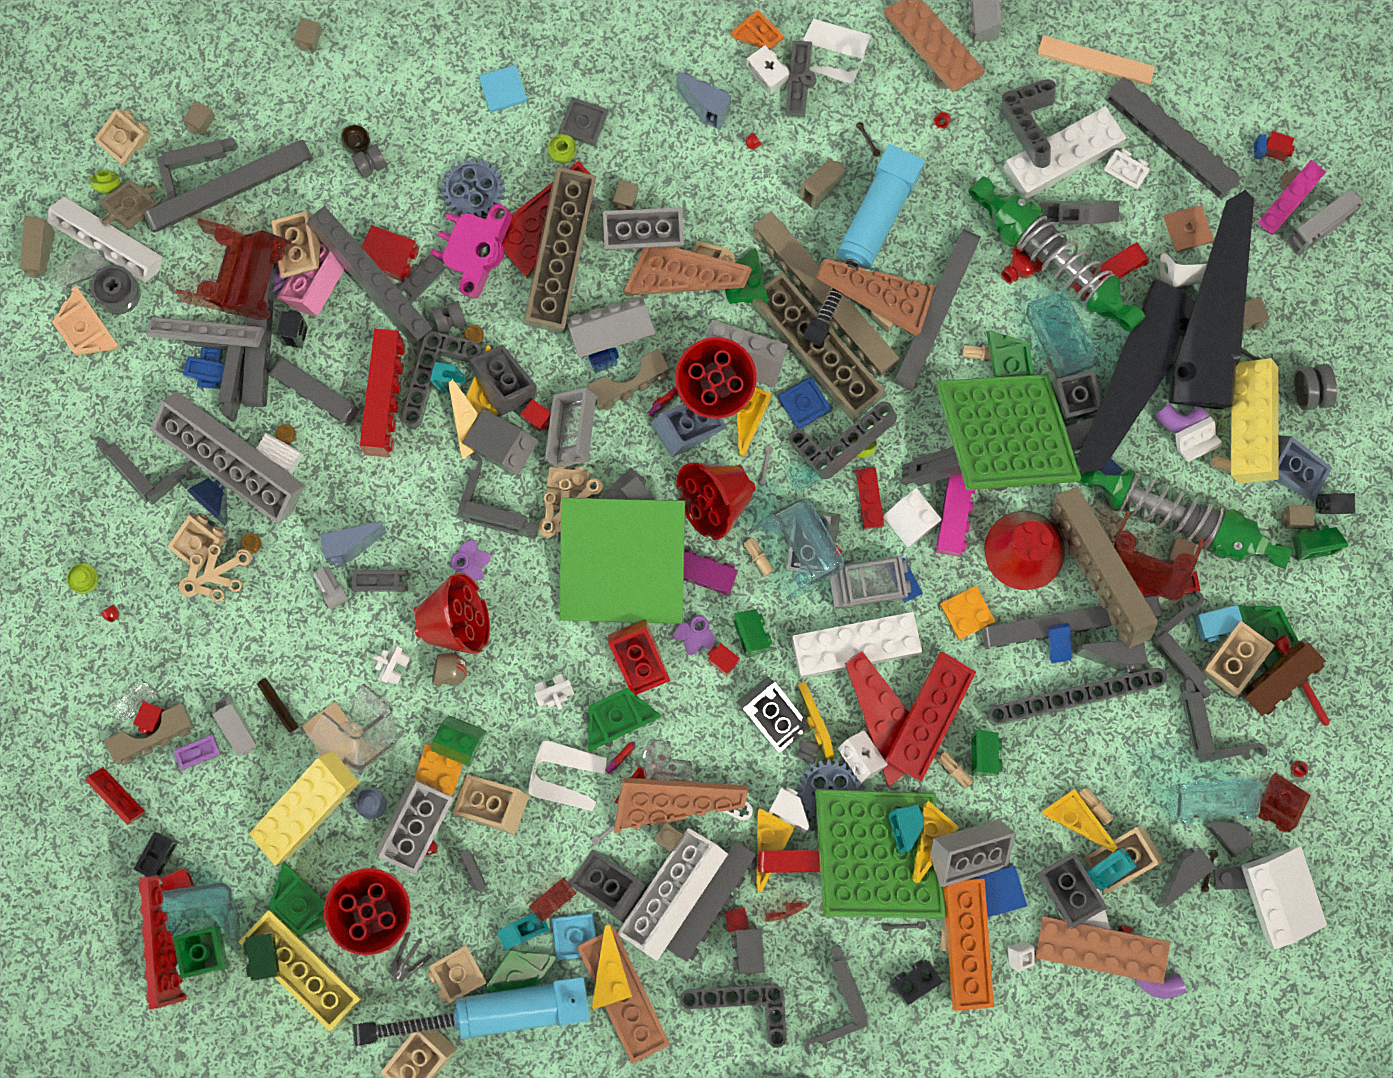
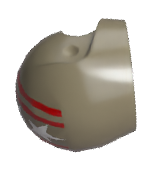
(449, 669)

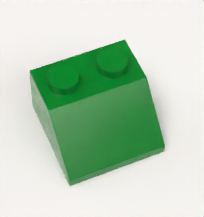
(1318, 543)
(751, 632)
(457, 740)
(985, 753)
(200, 952)

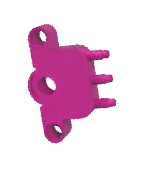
(466, 243)

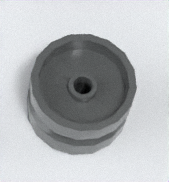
(115, 289)
(1315, 387)

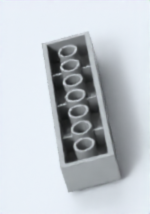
(227, 457)

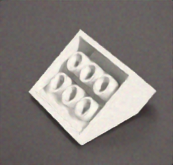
(1284, 897)

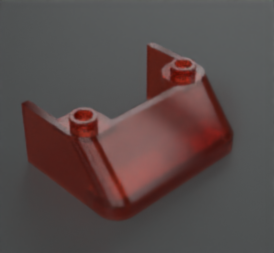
(251, 274)
(211, 293)
(1154, 574)

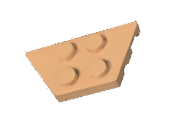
(82, 326)

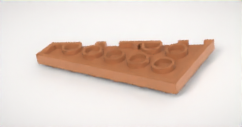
(683, 271)
(885, 294)
(669, 801)

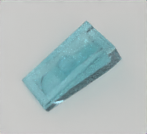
(803, 478)

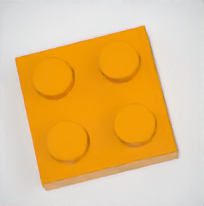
(967, 612)
(438, 771)

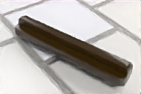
(277, 705)

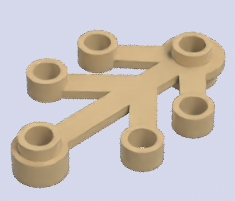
(555, 520)
(212, 574)

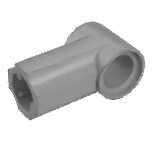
(331, 590)

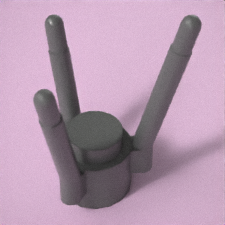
(400, 968)

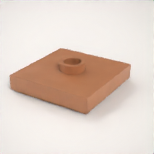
(1188, 228)

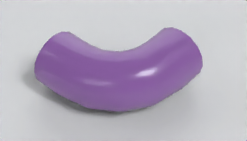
(1177, 422)
(1172, 987)

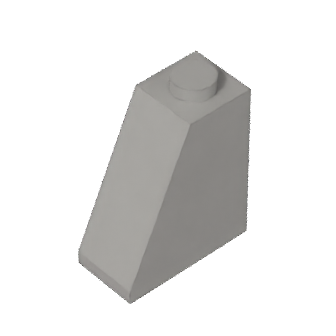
(233, 725)

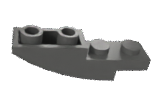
(1081, 212)

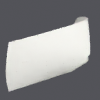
(839, 40)
(1179, 274)
(569, 757)

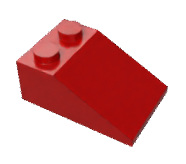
(638, 657)

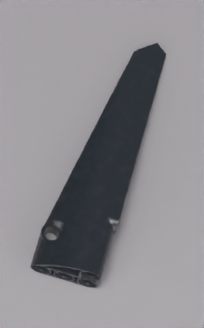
(1216, 323)
(1138, 372)

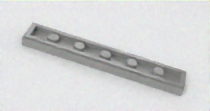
(205, 332)

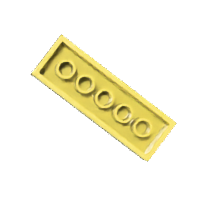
(1255, 422)
(304, 807)
(307, 974)

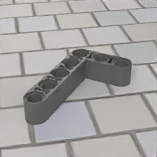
(1016, 110)
(423, 370)
(844, 442)
(742, 1000)

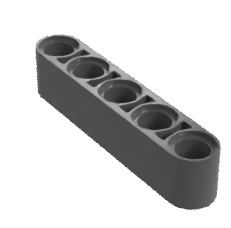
(313, 390)

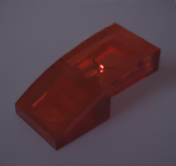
(552, 899)
(790, 909)

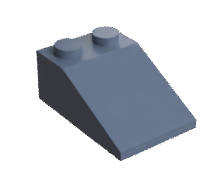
(683, 429)
(1300, 468)
(348, 543)

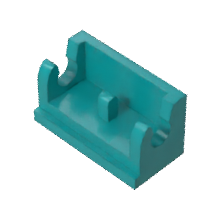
(443, 373)
(1111, 869)

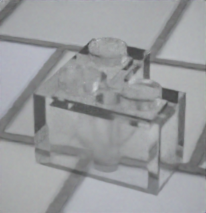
(661, 766)

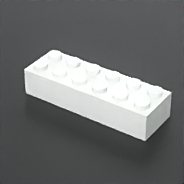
(1070, 151)
(879, 639)
(672, 894)

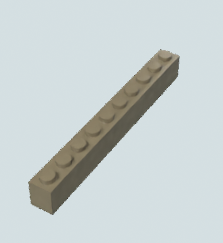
(803, 273)

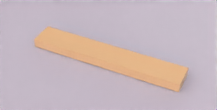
(1095, 60)

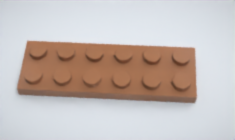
(934, 43)
(1103, 950)
(631, 1017)

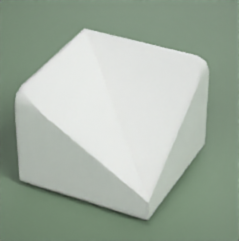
(1021, 956)

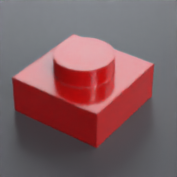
(736, 919)

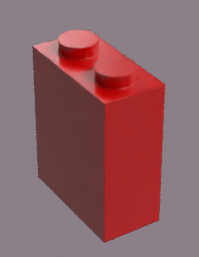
(391, 252)

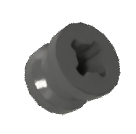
(806, 751)

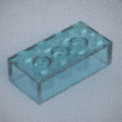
(1062, 334)

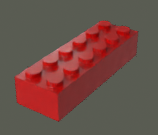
(381, 393)

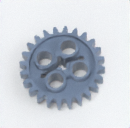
(483, 174)
(828, 774)

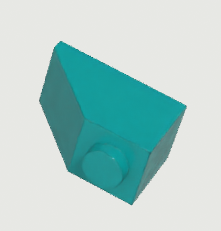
(906, 826)
(521, 931)

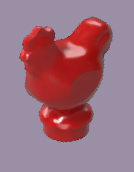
(1020, 266)

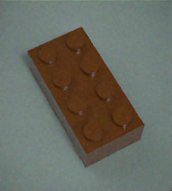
(1283, 677)

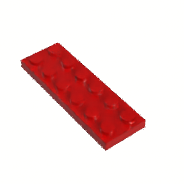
(930, 716)

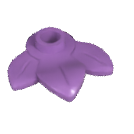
(473, 558)
(695, 638)

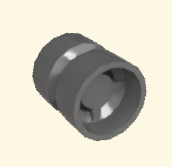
(369, 161)
(449, 317)

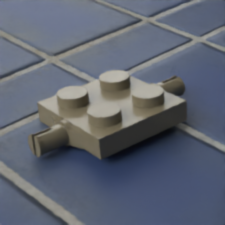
(128, 204)

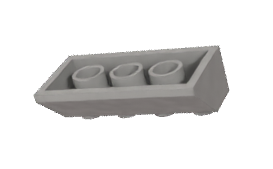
(985, 19)
(643, 228)
(610, 326)
(765, 352)
(413, 825)
(972, 852)

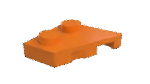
(758, 32)

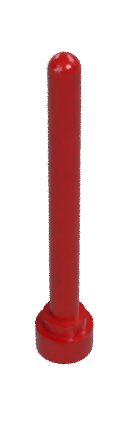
(1283, 645)

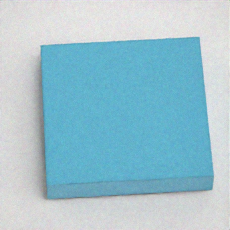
(503, 88)
(572, 932)

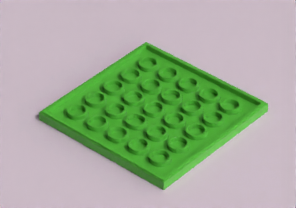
(1007, 431)
(622, 560)
(862, 862)

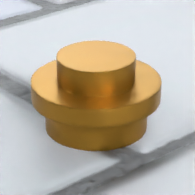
(474, 333)
(285, 433)
(251, 542)

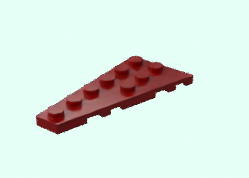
(526, 228)
(880, 707)
(159, 948)

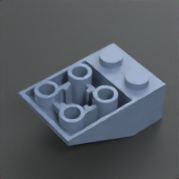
(707, 102)

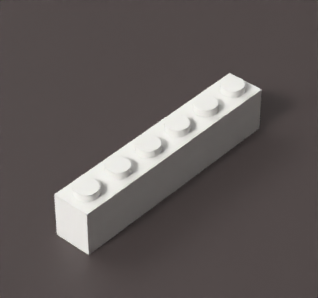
(93, 234)

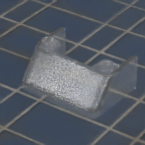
(358, 746)

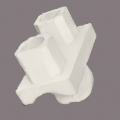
(387, 673)
(555, 694)

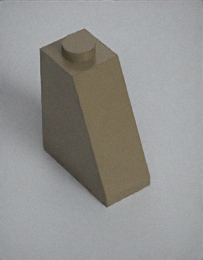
(821, 183)
(36, 246)

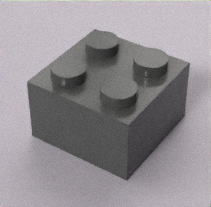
(1077, 395)
(749, 951)

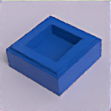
(1260, 146)

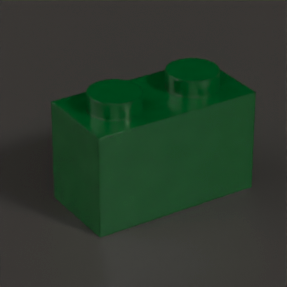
(261, 957)

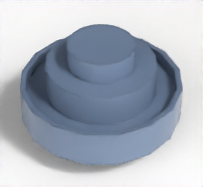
(370, 803)

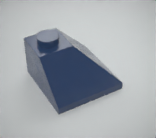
(211, 497)

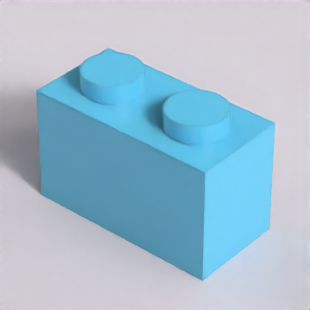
(1217, 623)

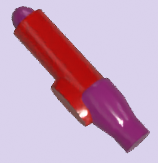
(660, 402)
(615, 763)

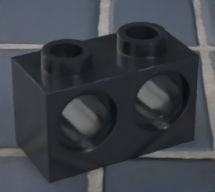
(292, 329)
(1336, 503)
(155, 855)
(919, 987)

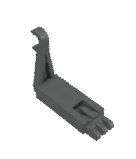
(191, 156)
(232, 379)
(932, 468)
(137, 479)
(489, 516)
(1175, 654)
(1200, 729)
(852, 999)

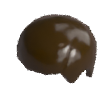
(351, 136)

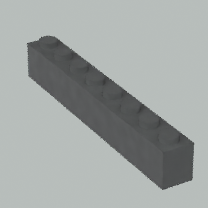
(1172, 138)
(368, 275)

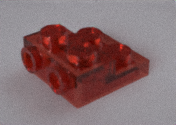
(1283, 803)

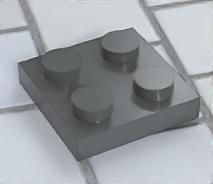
(583, 121)
(469, 864)

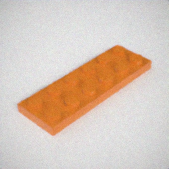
(968, 945)

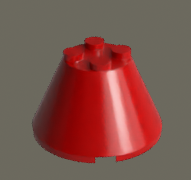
(716, 377)
(714, 496)
(1024, 550)
(454, 616)
(367, 911)

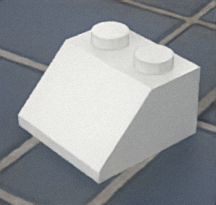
(912, 518)
(790, 809)

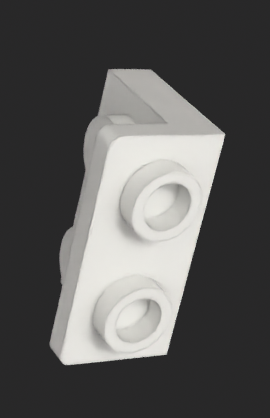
(1127, 168)
(1197, 439)

